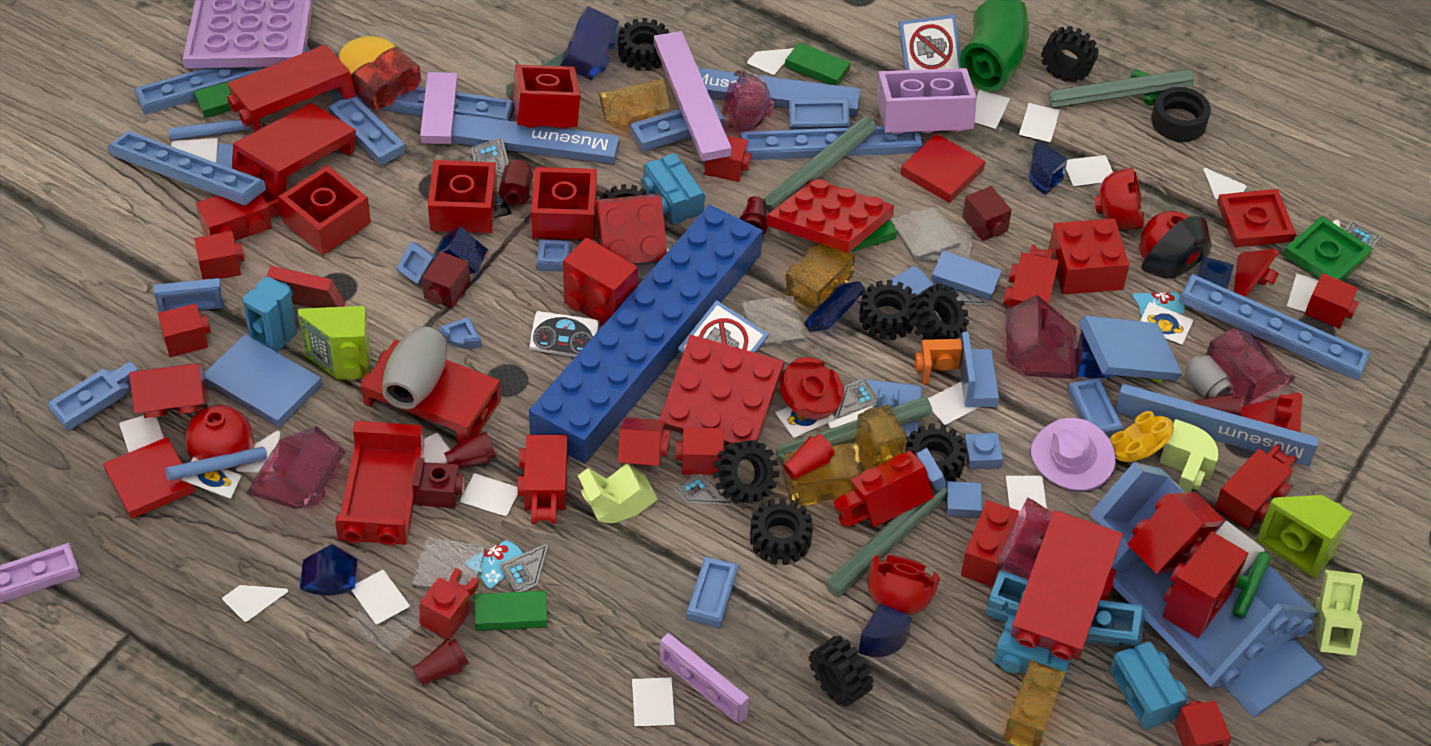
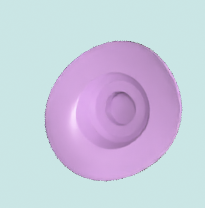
(1074, 454)

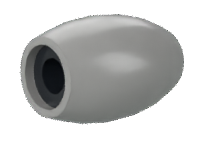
(414, 367)

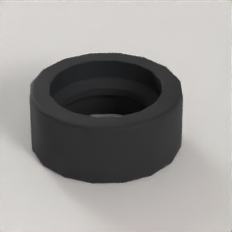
(1184, 99)

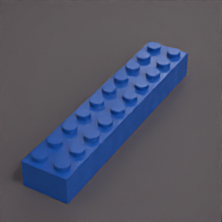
(645, 332)

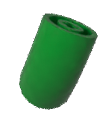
(996, 44)

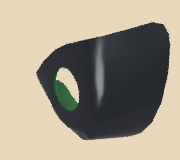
(1176, 246)

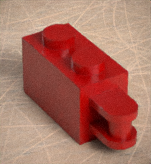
(223, 215)
(1031, 277)
(544, 476)
(1255, 485)
(885, 491)

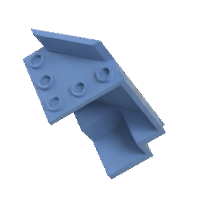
(1247, 656)

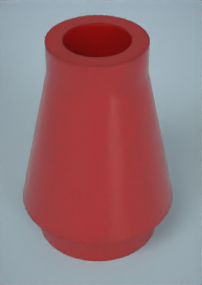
(809, 457)

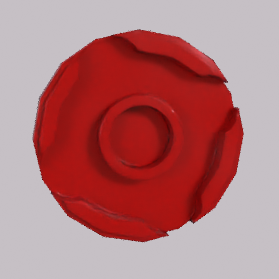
(811, 388)

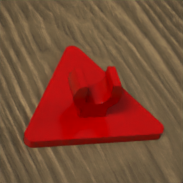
(1253, 269)
(1279, 411)

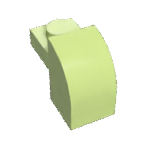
(1191, 452)
(618, 496)
(1338, 622)

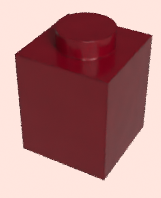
(986, 213)
(446, 280)

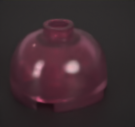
(747, 102)

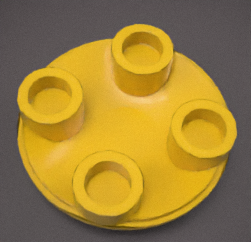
(363, 51)
(1142, 438)

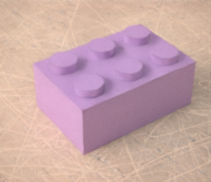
(926, 100)

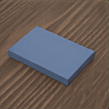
(1130, 348)
(262, 380)

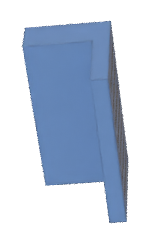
(977, 376)

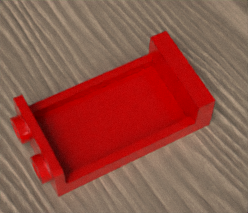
(288, 84)
(291, 145)
(459, 400)
(379, 483)
(1065, 586)

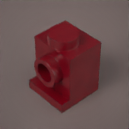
(437, 484)

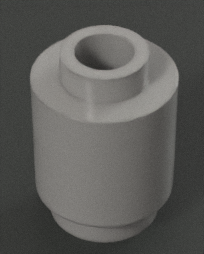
(1208, 377)

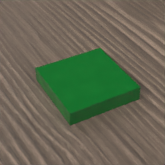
(1327, 250)

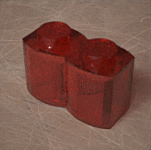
(386, 78)

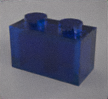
(590, 43)

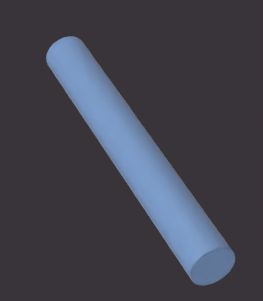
(207, 129)
(215, 463)

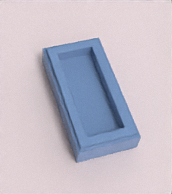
(818, 113)
(966, 275)
(204, 293)
(1094, 405)
(712, 592)

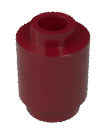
(516, 182)

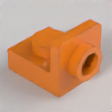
(937, 355)

